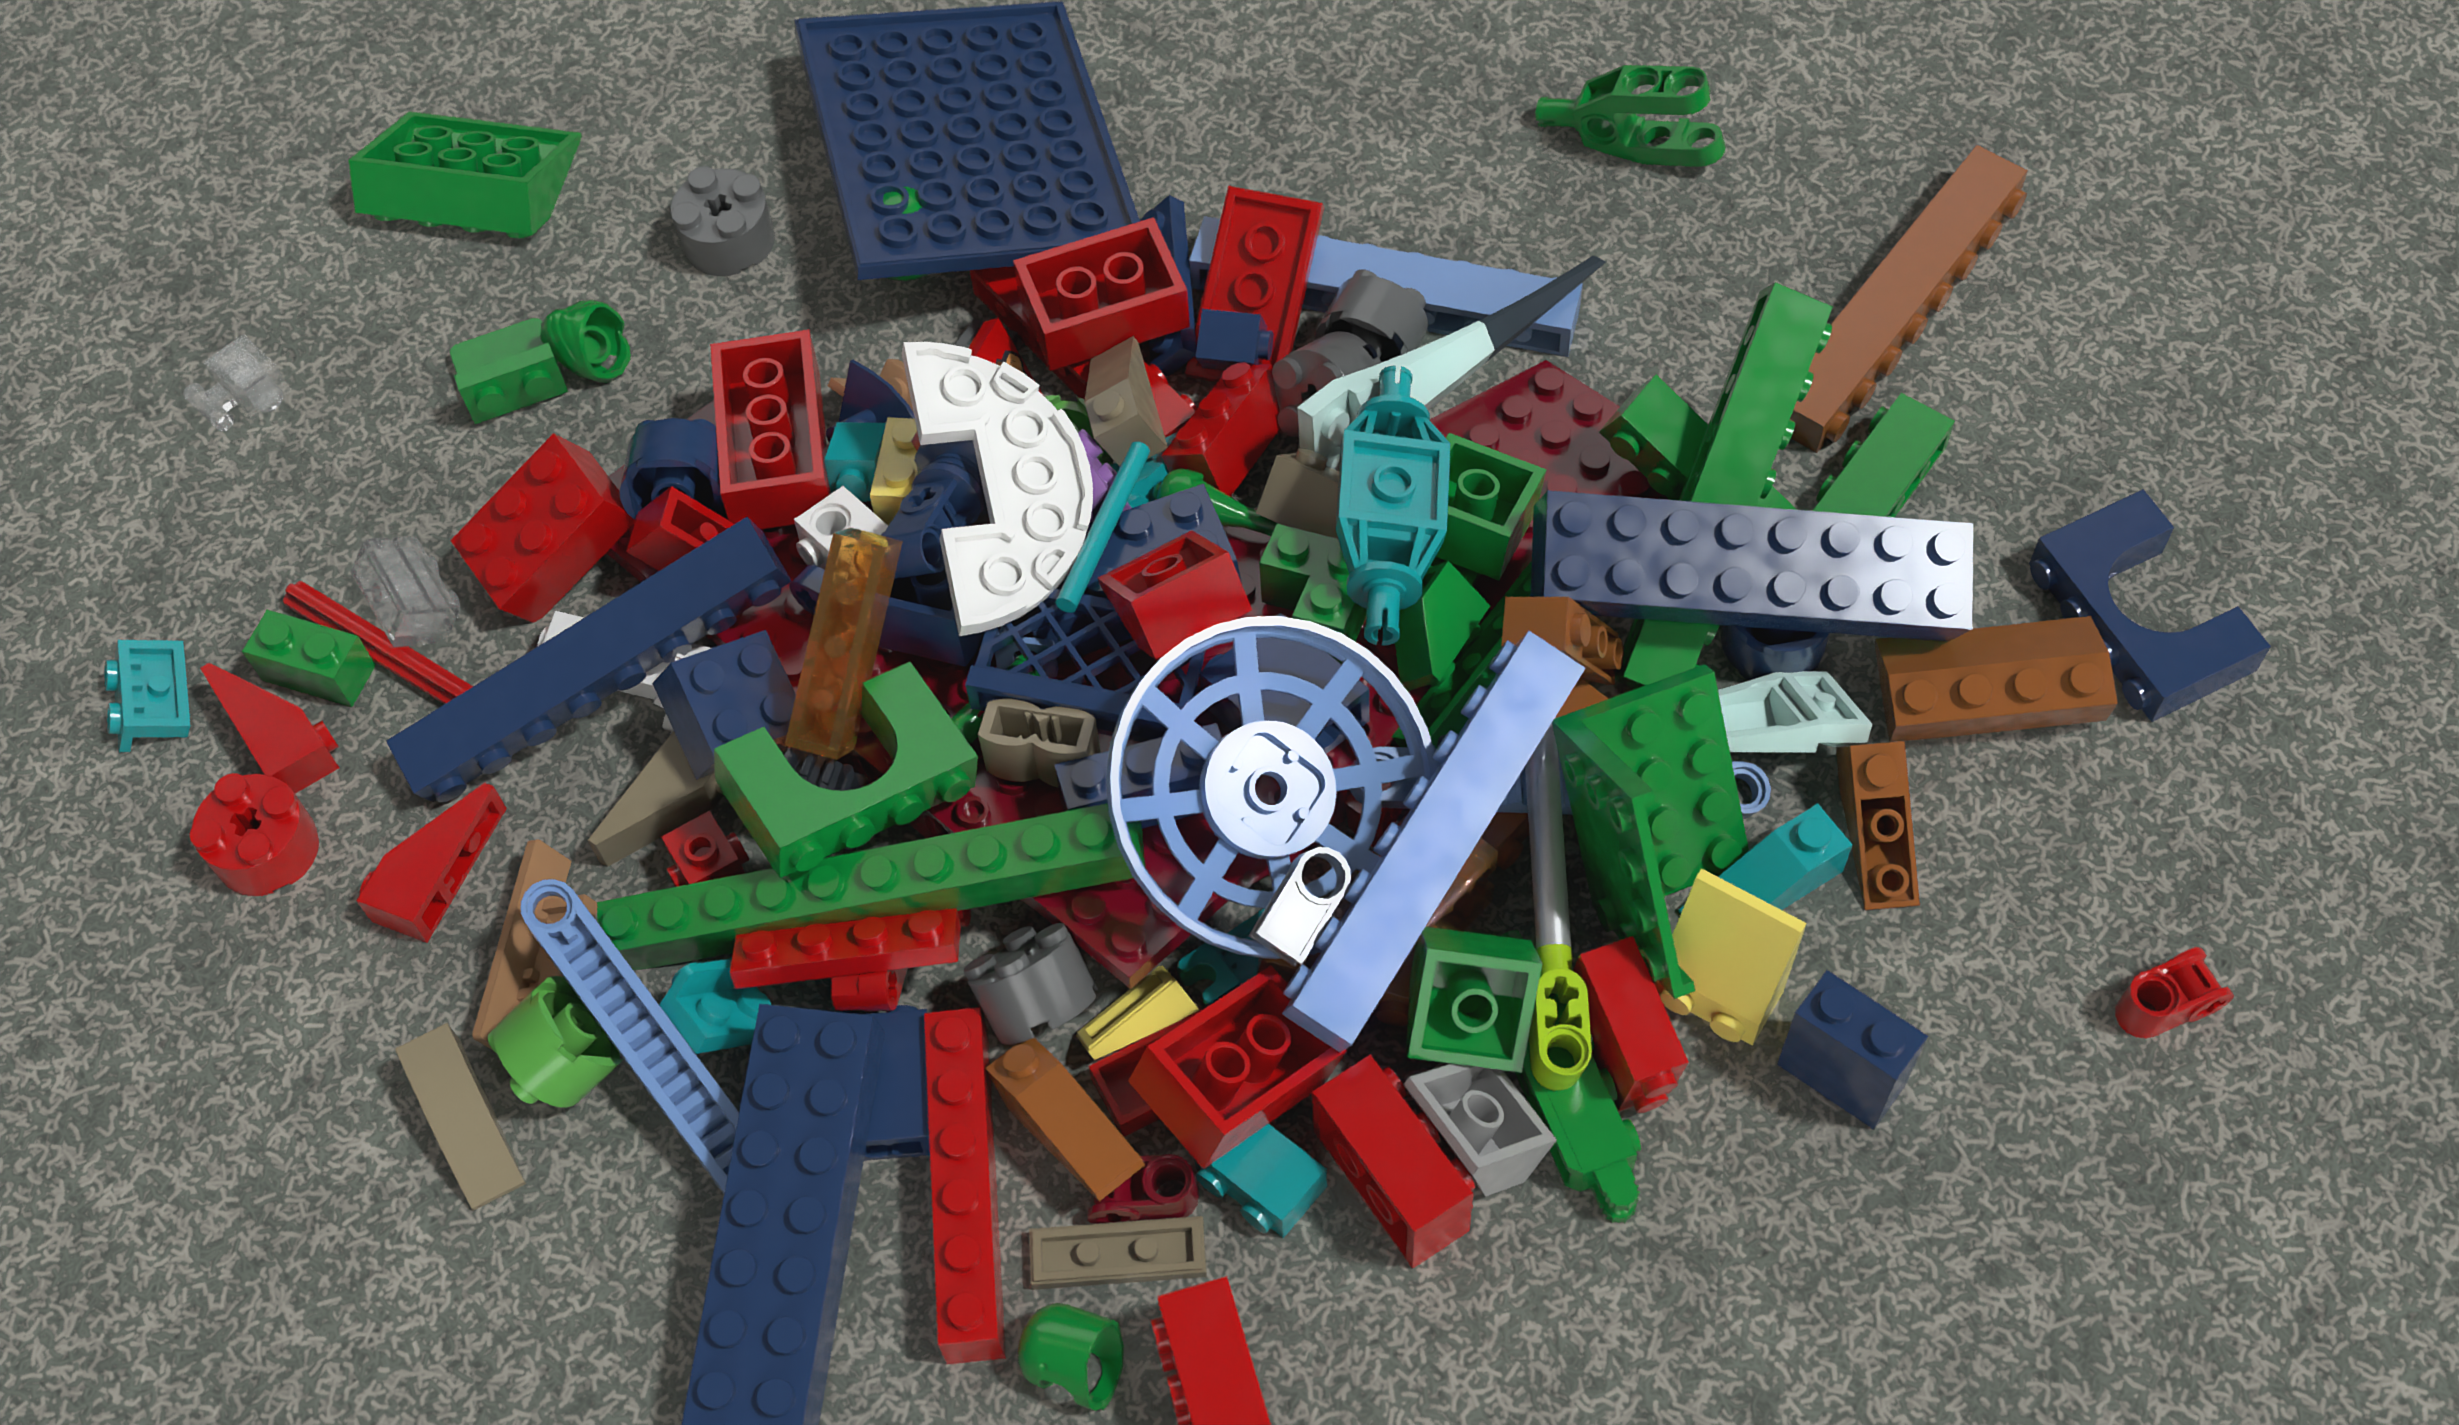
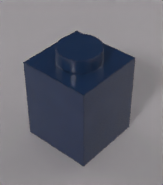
(1232, 339)

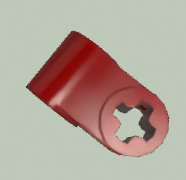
(2177, 990)

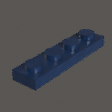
(1177, 348)

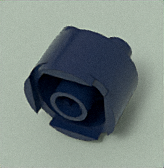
(673, 455)
(1767, 650)

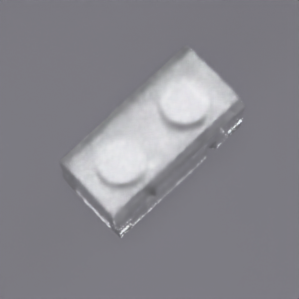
(405, 591)

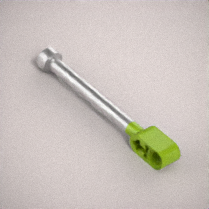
(1553, 928)

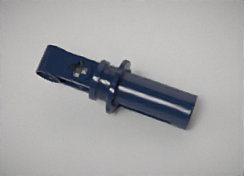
(942, 497)

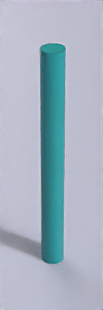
(1102, 527)

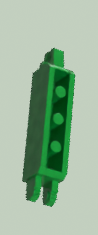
(1592, 1140)

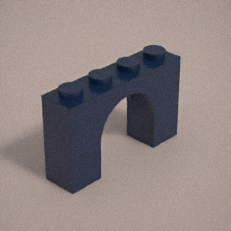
(2155, 667)

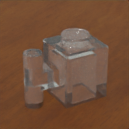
(242, 379)

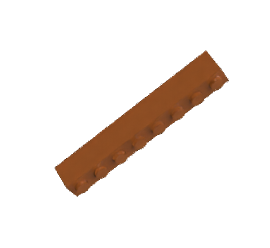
(1904, 290)

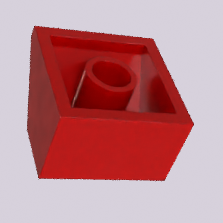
(1175, 592)

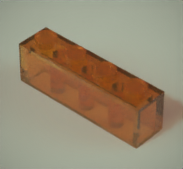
(843, 642)

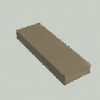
(1117, 1253)

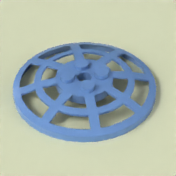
(1258, 749)

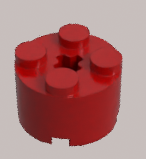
(254, 834)

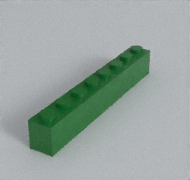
(1738, 452)

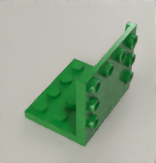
(1651, 806)

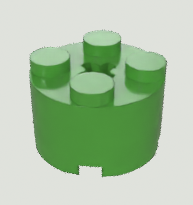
(553, 1046)

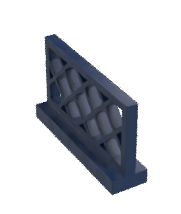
(992, 683)

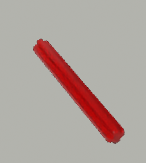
(400, 660)

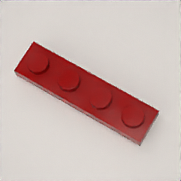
(846, 948)

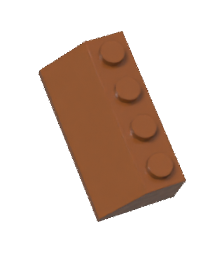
(1996, 680)

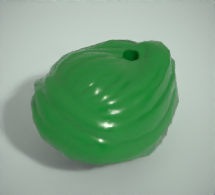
(585, 337)

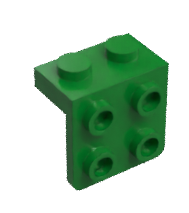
(506, 370)

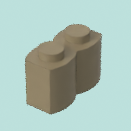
(1027, 742)

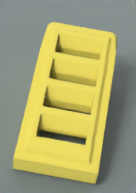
(1138, 1013)

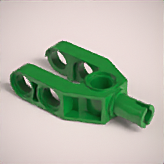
(1609, 122)

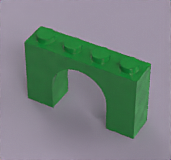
(805, 823)

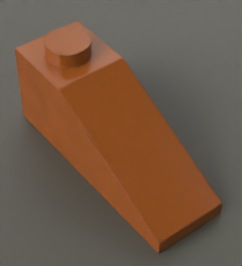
(1063, 1117)

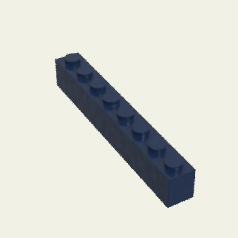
(589, 662)

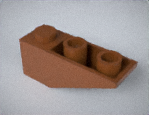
(1569, 630)
(1879, 822)

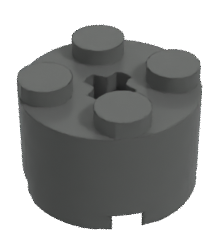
(722, 220)
(1379, 313)
(1031, 982)

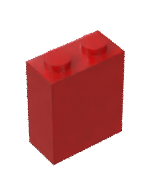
(1630, 1026)

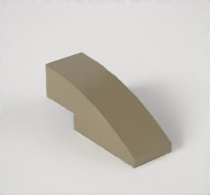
(460, 1116)

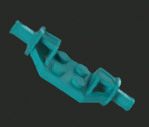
(1391, 502)

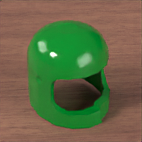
(1058, 1347)

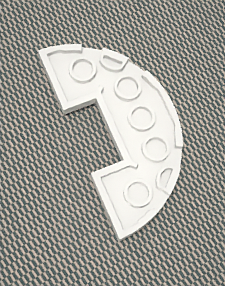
(1030, 476)

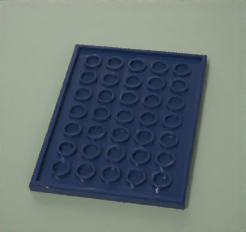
(974, 114)

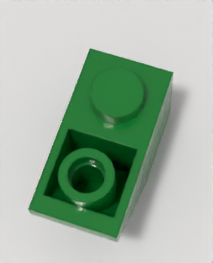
(1437, 627)

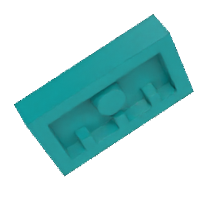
(148, 691)
(710, 1009)

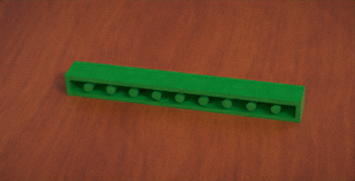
(899, 879)

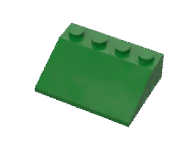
(463, 173)

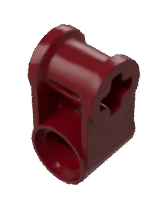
(1138, 1197)

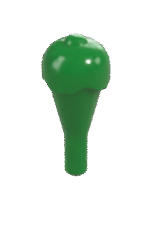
(1230, 512)

